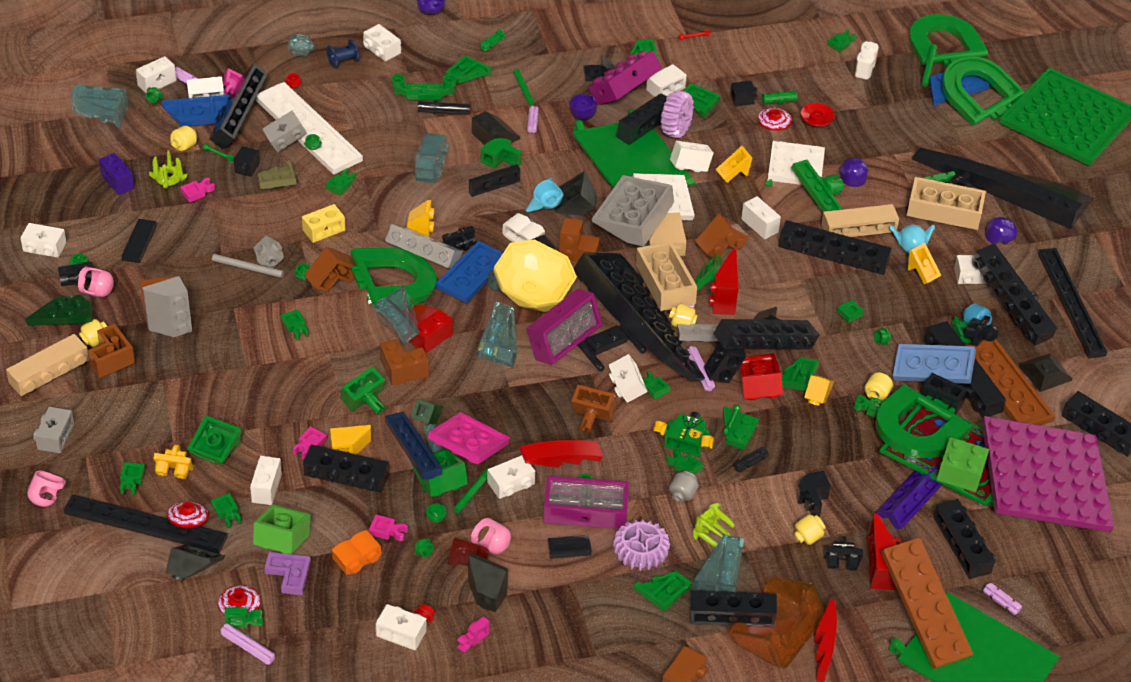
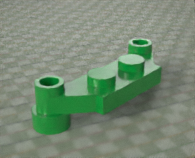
(423, 91)

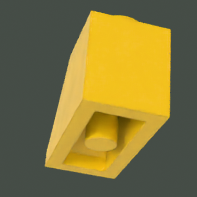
(818, 389)

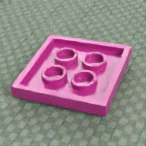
(468, 438)

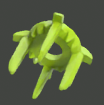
(161, 173)
(708, 520)

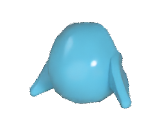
(545, 196)
(912, 236)

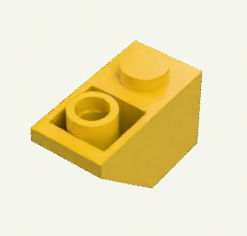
(420, 219)
(350, 438)

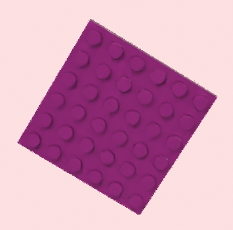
(1046, 474)

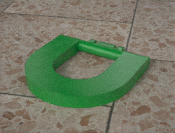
(940, 22)
(989, 71)
(393, 257)
(912, 445)

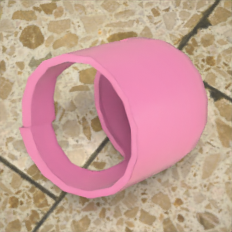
(100, 285)
(42, 483)
(496, 539)

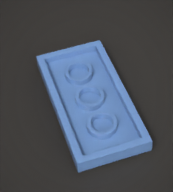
(920, 361)

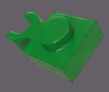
(841, 42)
(340, 184)
(294, 322)
(959, 328)
(655, 387)
(870, 406)
(685, 463)
(131, 474)
(226, 508)
(240, 618)

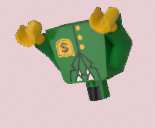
(685, 434)

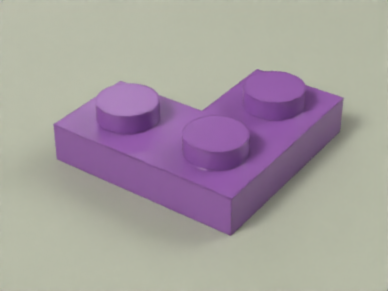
(292, 567)

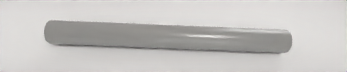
(247, 265)

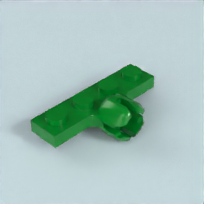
(820, 188)

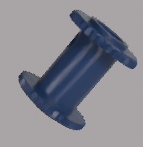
(342, 53)

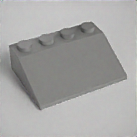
(635, 209)

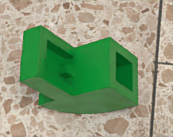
(500, 150)

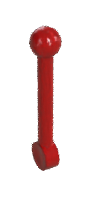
(682, 36)

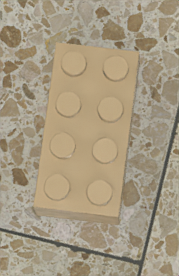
(946, 203)
(666, 275)

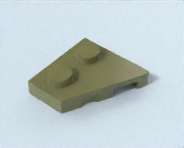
(277, 177)

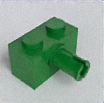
(364, 390)

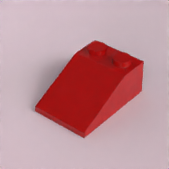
(725, 287)
(433, 327)
(760, 377)
(879, 539)

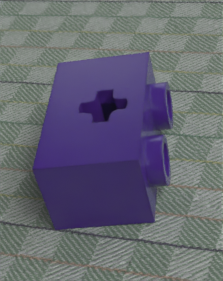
(116, 173)

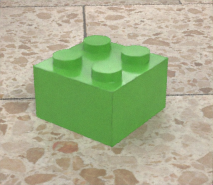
(962, 464)
(281, 529)

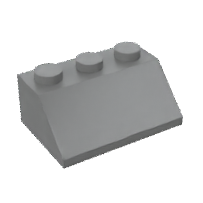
(167, 307)

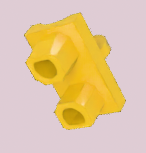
(173, 459)

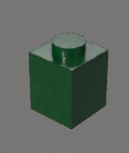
(426, 411)

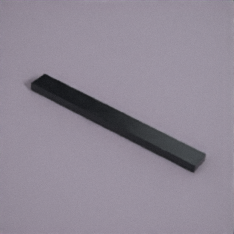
(1072, 303)
(144, 523)

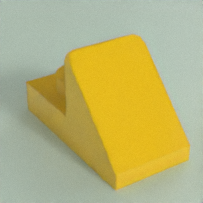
(737, 162)
(923, 262)

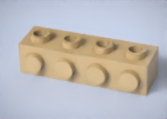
(861, 220)
(47, 364)

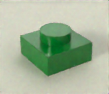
(850, 311)

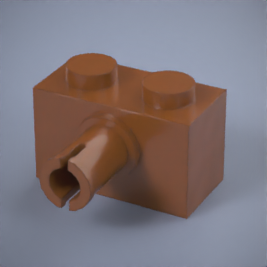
(593, 404)

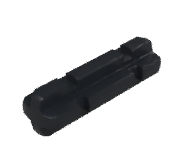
(751, 459)

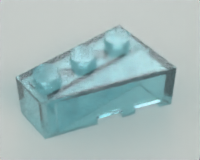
(100, 102)
(431, 158)
(398, 315)
(499, 336)
(722, 566)

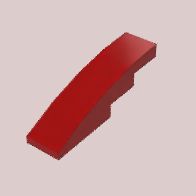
(561, 451)
(826, 638)

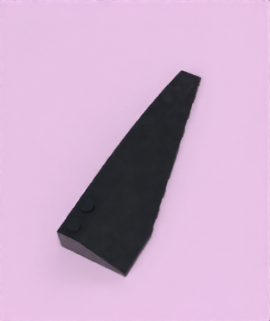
(1031, 193)
(625, 297)

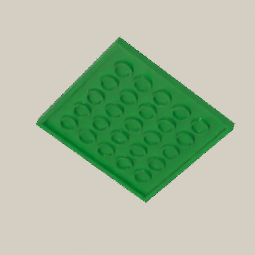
(1068, 116)

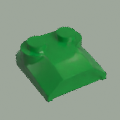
(214, 440)

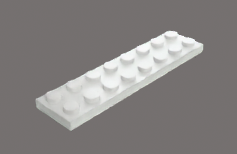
(335, 151)

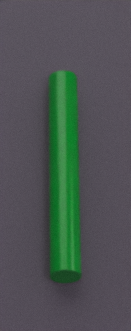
(929, 64)
(523, 86)
(471, 491)

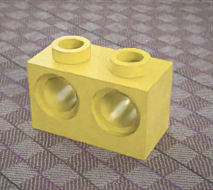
(323, 223)

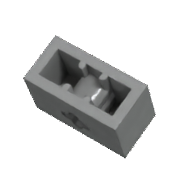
(284, 131)
(54, 429)

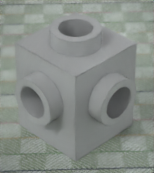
(268, 252)

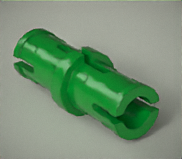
(779, 97)

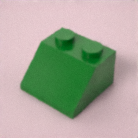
(452, 476)

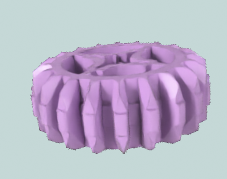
(677, 114)
(641, 544)

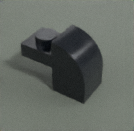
(812, 490)

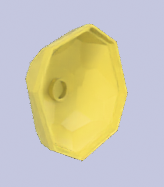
(534, 275)

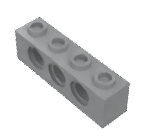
(423, 245)

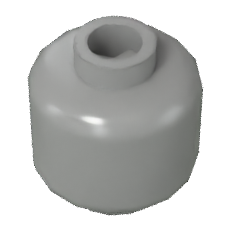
(683, 486)

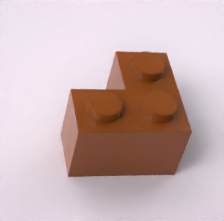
(720, 235)
(574, 243)
(329, 268)
(112, 353)
(402, 365)

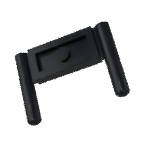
(605, 341)

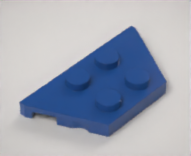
(970, 84)
(196, 110)

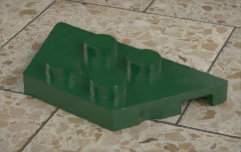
(63, 311)

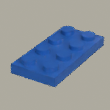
(469, 273)

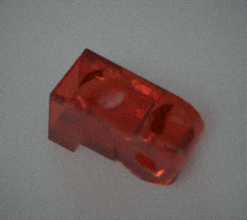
(461, 549)

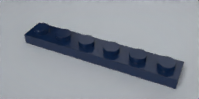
(413, 445)

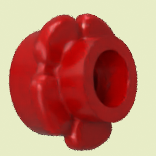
(293, 80)
(426, 612)

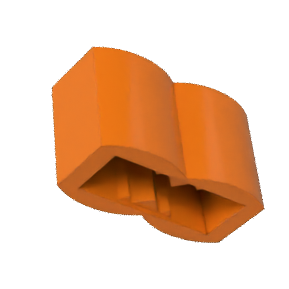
(356, 552)

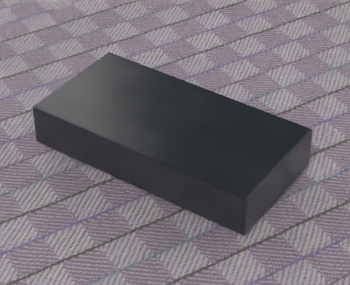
(569, 546)

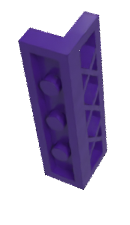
(909, 498)

